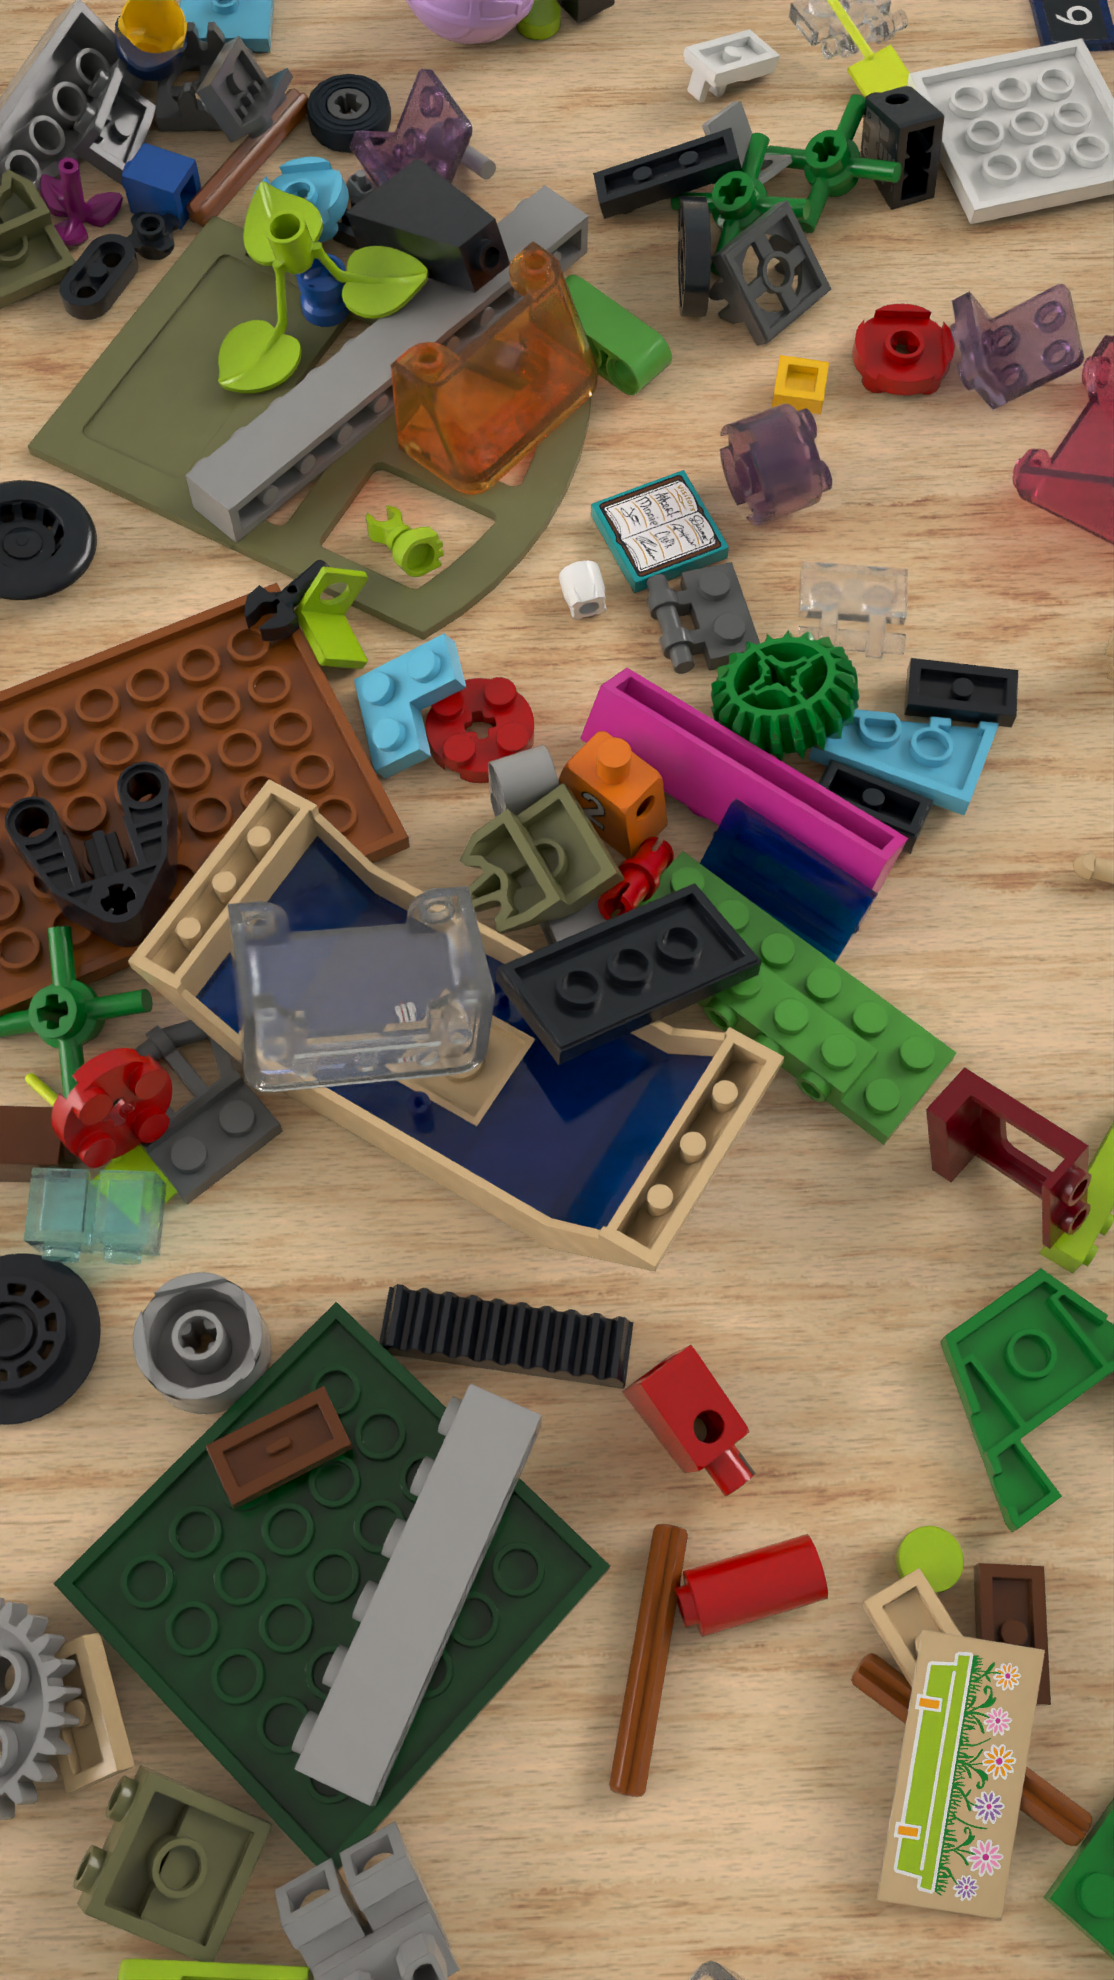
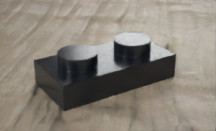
(961, 692)

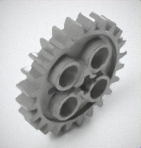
(41, 1696)

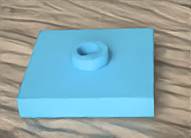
(235, 18)

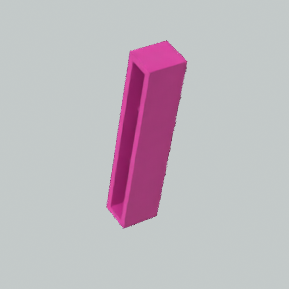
(713, 766)

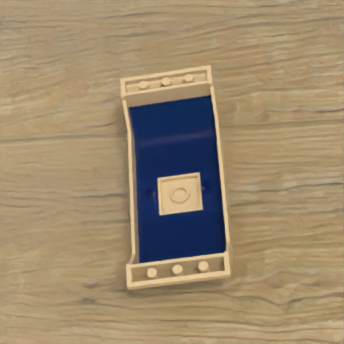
(572, 1153)

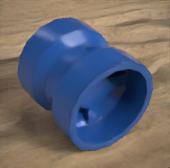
(322, 294)

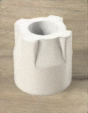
(583, 589)

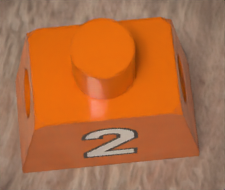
(615, 788)

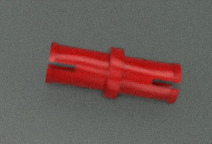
(640, 879)

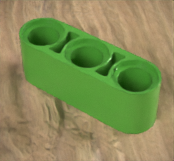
(623, 346)

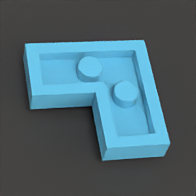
(394, 698)

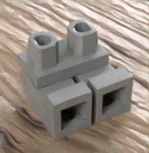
(402, 1927)

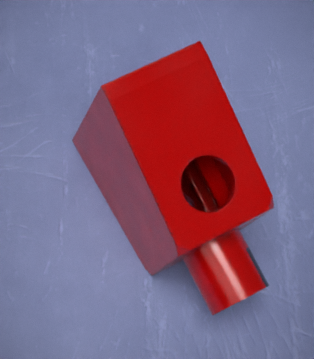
(670, 1401)

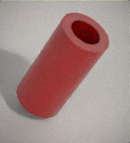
(752, 1586)

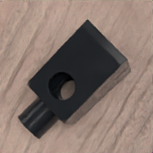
(906, 130)

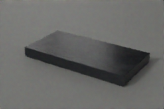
(627, 972)

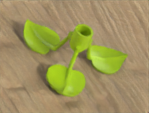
(285, 234)

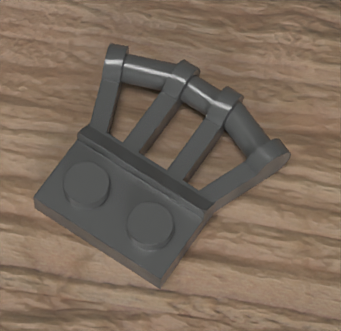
(215, 1127)

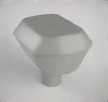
(359, 185)

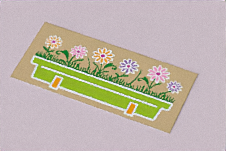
(961, 1775)

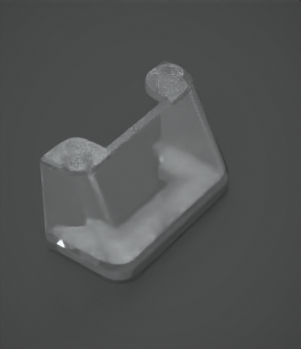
(360, 998)

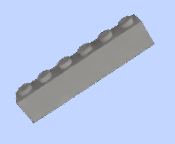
(419, 1596)

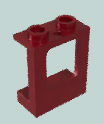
(971, 1122)

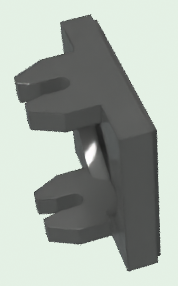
(189, 112)
(795, 257)

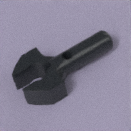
(282, 603)

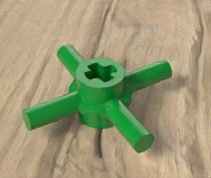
(834, 162)
(741, 198)
(68, 996)

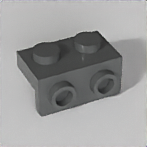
(240, 93)
(113, 123)

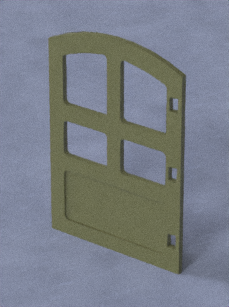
(158, 410)

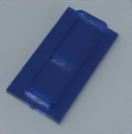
(788, 880)

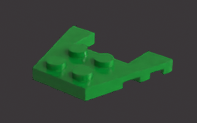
(1018, 1369)

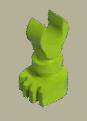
(412, 549)

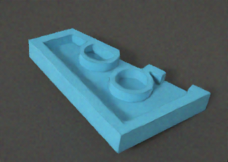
(920, 757)

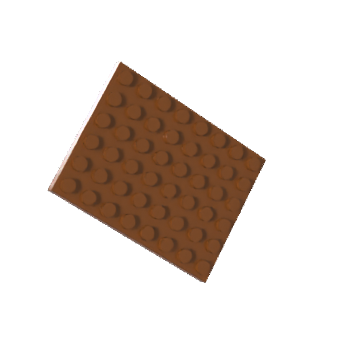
(220, 723)

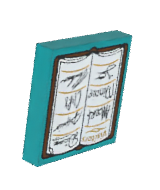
(659, 530)

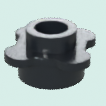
(153, 234)

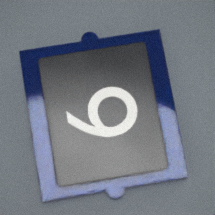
(1072, 20)

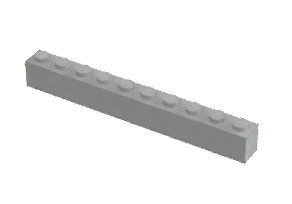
(354, 388)

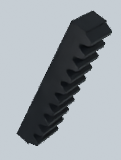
(507, 1336)

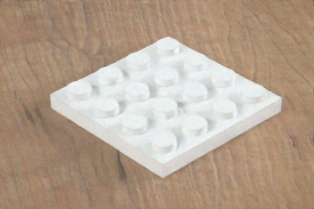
(1023, 129)

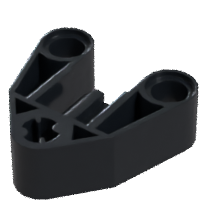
(116, 887)

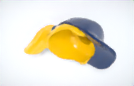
(151, 38)

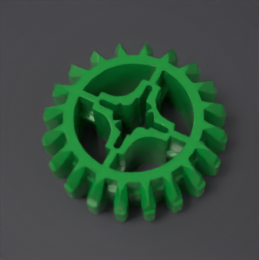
(787, 693)

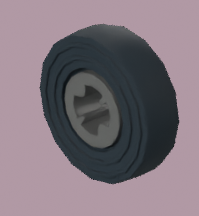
(342, 94)

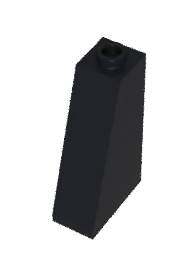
(434, 224)

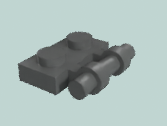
(717, 612)

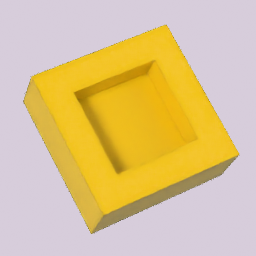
(801, 383)

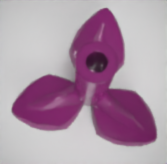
(66, 199)

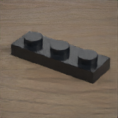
(666, 173)

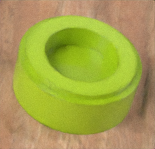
(541, 21)
(934, 1553)

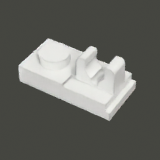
(726, 61)

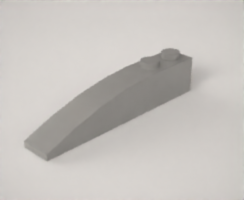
(52, 90)

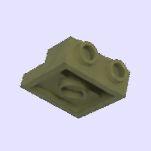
(171, 1864)

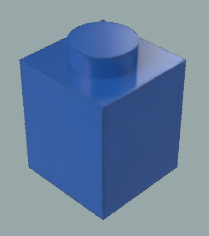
(160, 182)

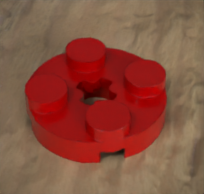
(896, 372)
(485, 701)
(95, 1128)

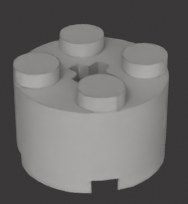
(173, 1328)

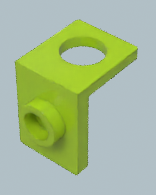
(326, 622)

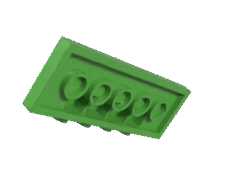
(827, 1024)

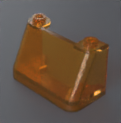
(505, 392)

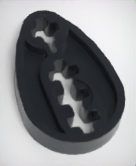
(694, 255)

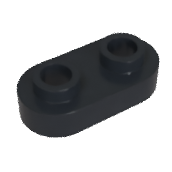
(99, 276)

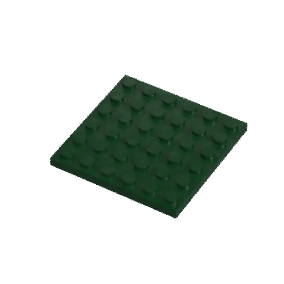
(249, 1602)

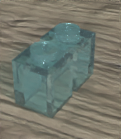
(106, 1215)

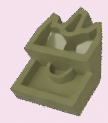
(29, 243)
(539, 863)

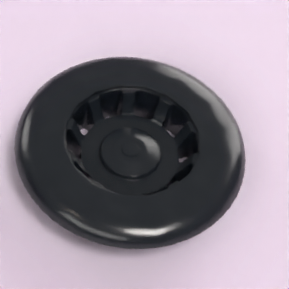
(32, 557)
(27, 1333)

